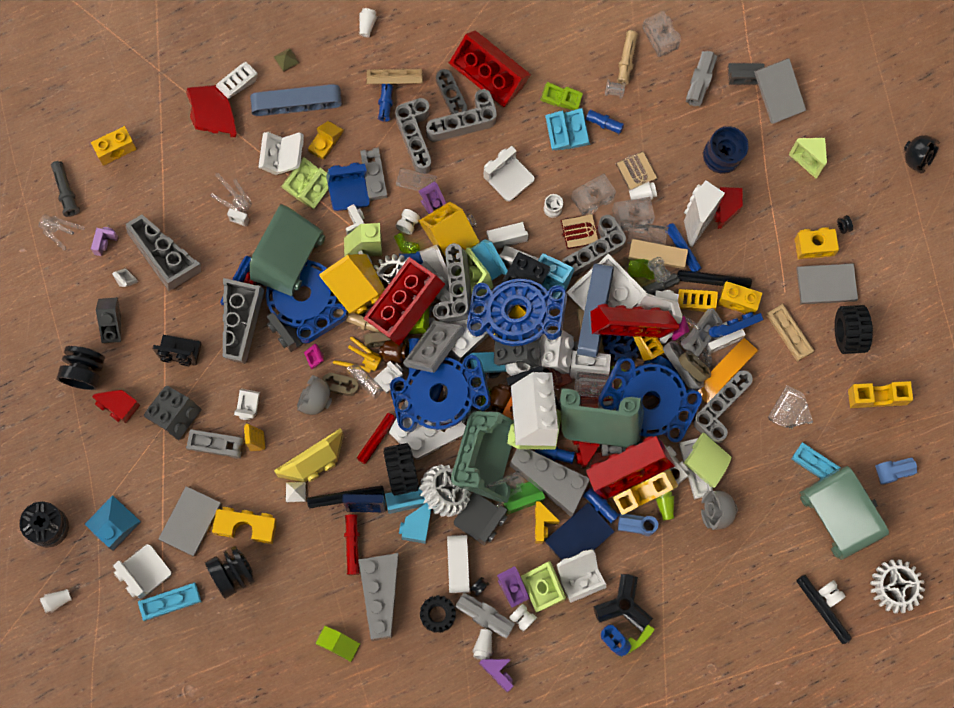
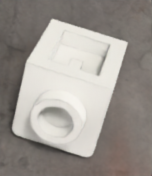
(387, 375)

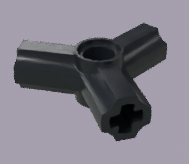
(626, 592)

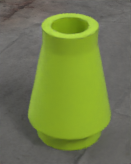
(666, 505)

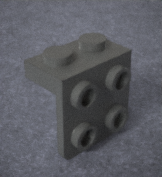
(287, 334)
(525, 353)
(172, 412)
(480, 519)

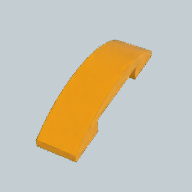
(727, 369)

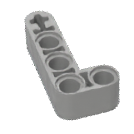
(460, 119)
(410, 140)
(604, 242)
(455, 282)
(724, 403)

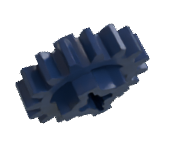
(615, 346)

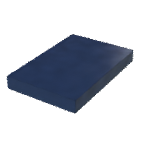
(364, 503)
(580, 533)

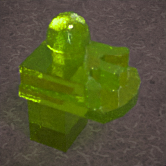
(640, 268)

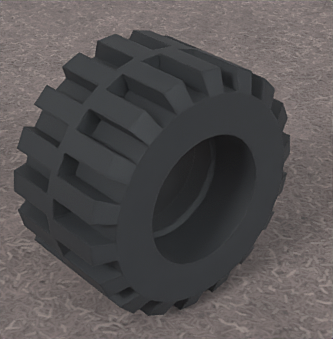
(853, 329)
(401, 469)

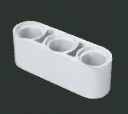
(458, 564)

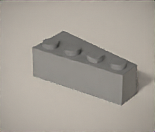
(164, 256)
(240, 316)
(555, 480)
(379, 590)

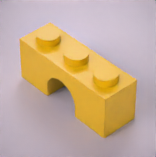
(889, 395)
(645, 491)
(227, 522)

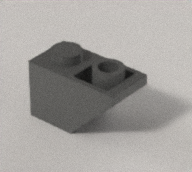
(109, 319)

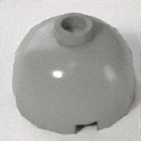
(314, 397)
(719, 510)

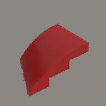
(211, 110)

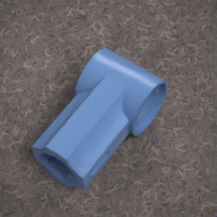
(892, 471)
(635, 523)

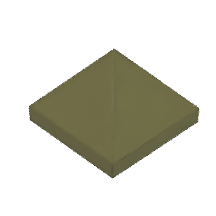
(286, 59)

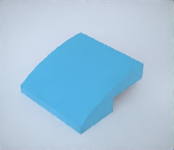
(567, 129)
(559, 274)

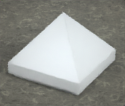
(124, 278)
(296, 492)

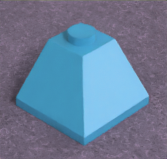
(112, 523)

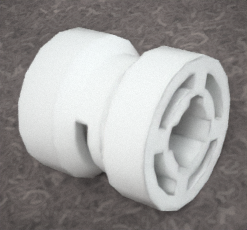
(553, 201)
(407, 221)
(516, 368)
(833, 598)
(526, 621)

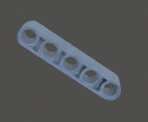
(295, 100)
(597, 294)

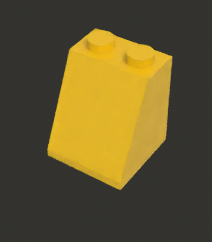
(449, 226)
(354, 282)

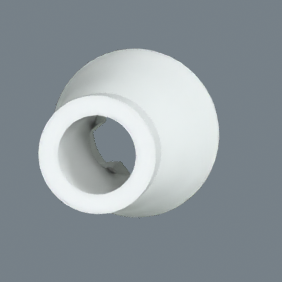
(367, 21)
(643, 191)
(55, 600)
(483, 645)

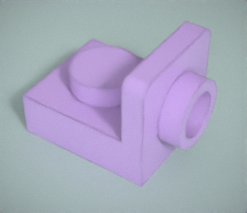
(99, 242)

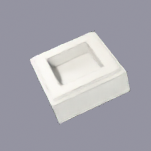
(238, 217)

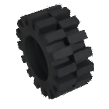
(433, 602)

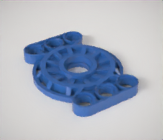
(511, 293)
(307, 313)
(647, 380)
(459, 395)

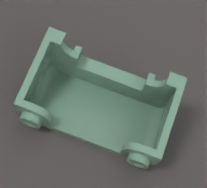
(284, 251)
(601, 425)
(484, 455)
(845, 512)

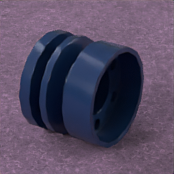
(729, 142)

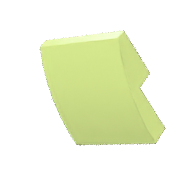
(307, 183)
(708, 460)

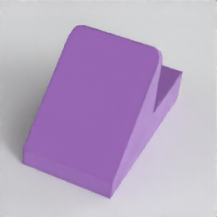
(432, 197)
(512, 586)
(493, 668)

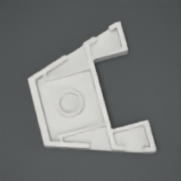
(424, 440)

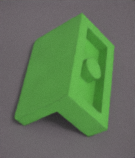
(524, 498)

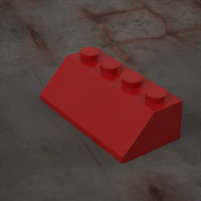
(489, 68)
(404, 301)
(632, 321)
(629, 467)

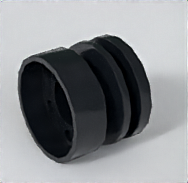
(80, 365)
(53, 530)
(229, 572)

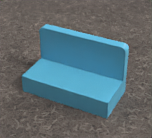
(489, 258)
(404, 501)

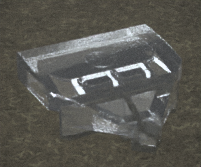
(791, 409)

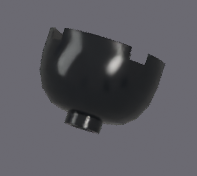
(921, 152)

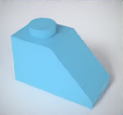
(416, 525)

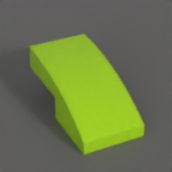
(561, 97)
(642, 638)

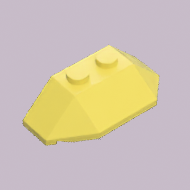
(313, 460)

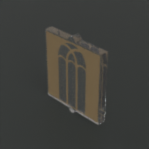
(636, 170)

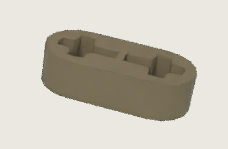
(375, 339)
(694, 366)
(339, 389)

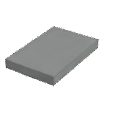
(780, 90)
(827, 284)
(434, 346)
(189, 521)

